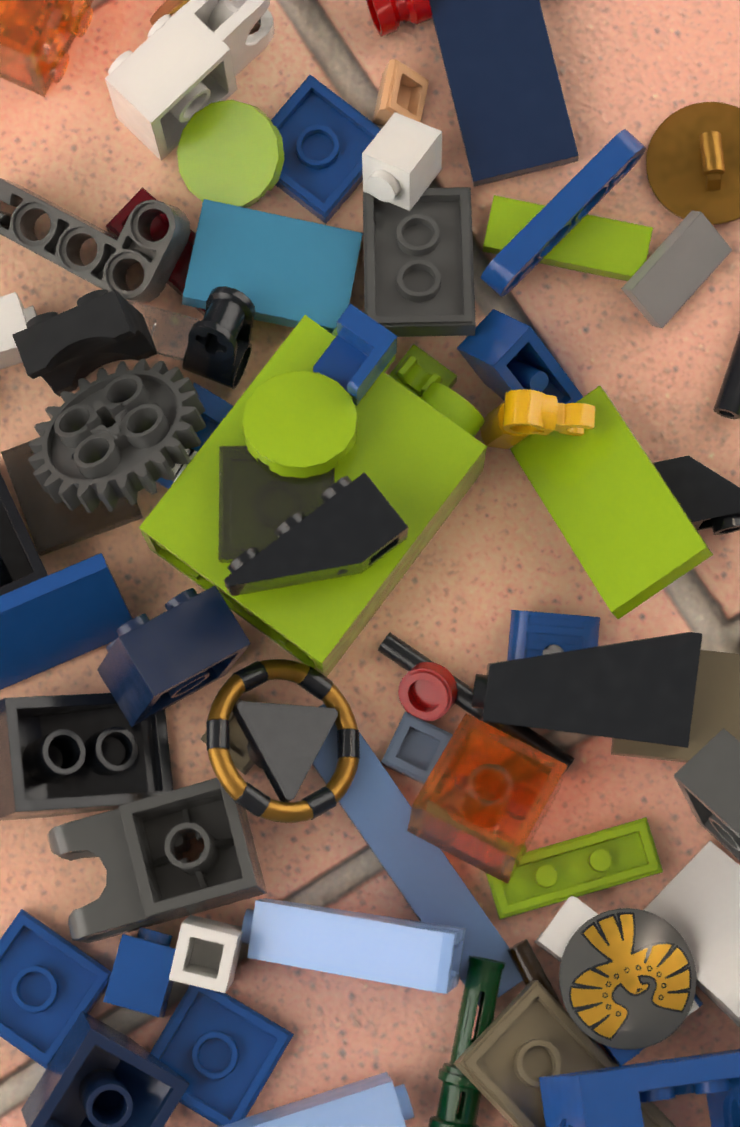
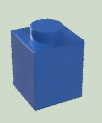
(142, 973)

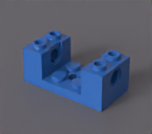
(615, 1093)

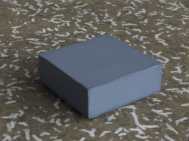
(415, 748)

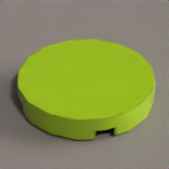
(230, 153)
(300, 424)

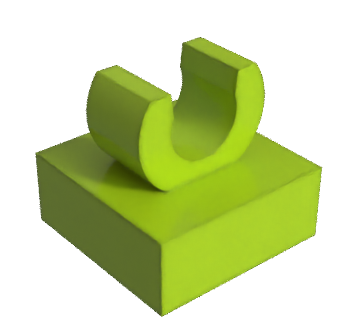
(419, 370)

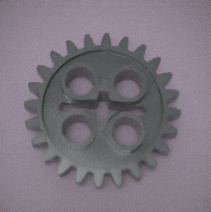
(117, 435)

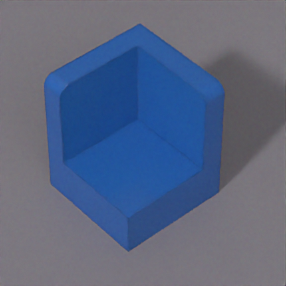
(357, 353)

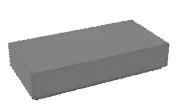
(676, 269)

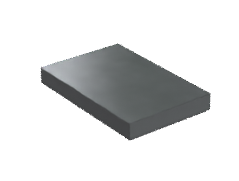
(420, 264)

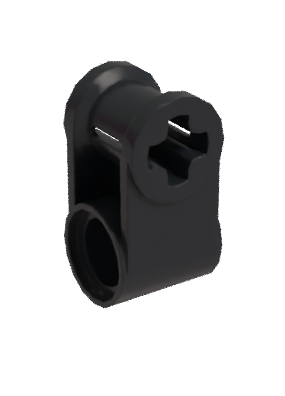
(221, 341)

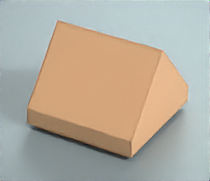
(400, 92)

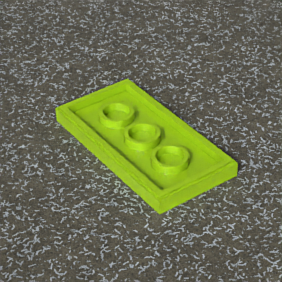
(612, 507)

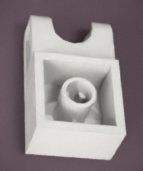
(186, 67)

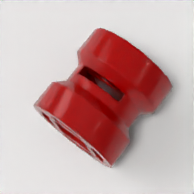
(389, 13)

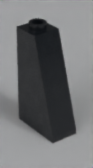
(610, 690)

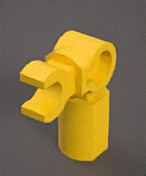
(533, 413)

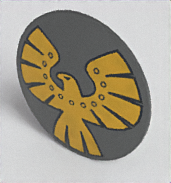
(627, 978)

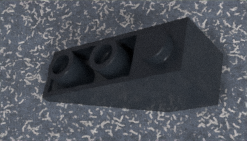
(333, 541)

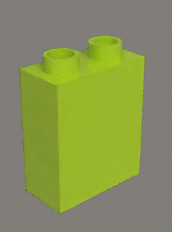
(410, 448)

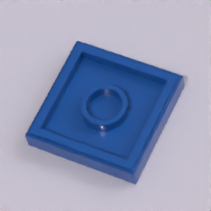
(321, 148)
(44, 987)
(221, 1052)

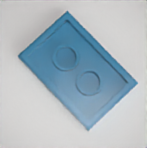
(274, 260)

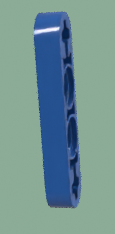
(563, 213)

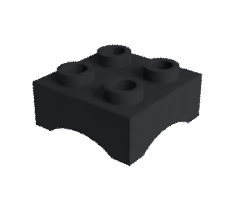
(83, 339)

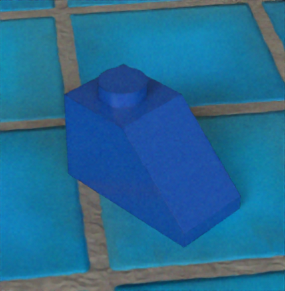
(513, 357)

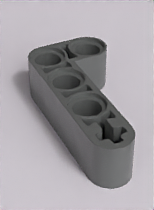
(113, 253)

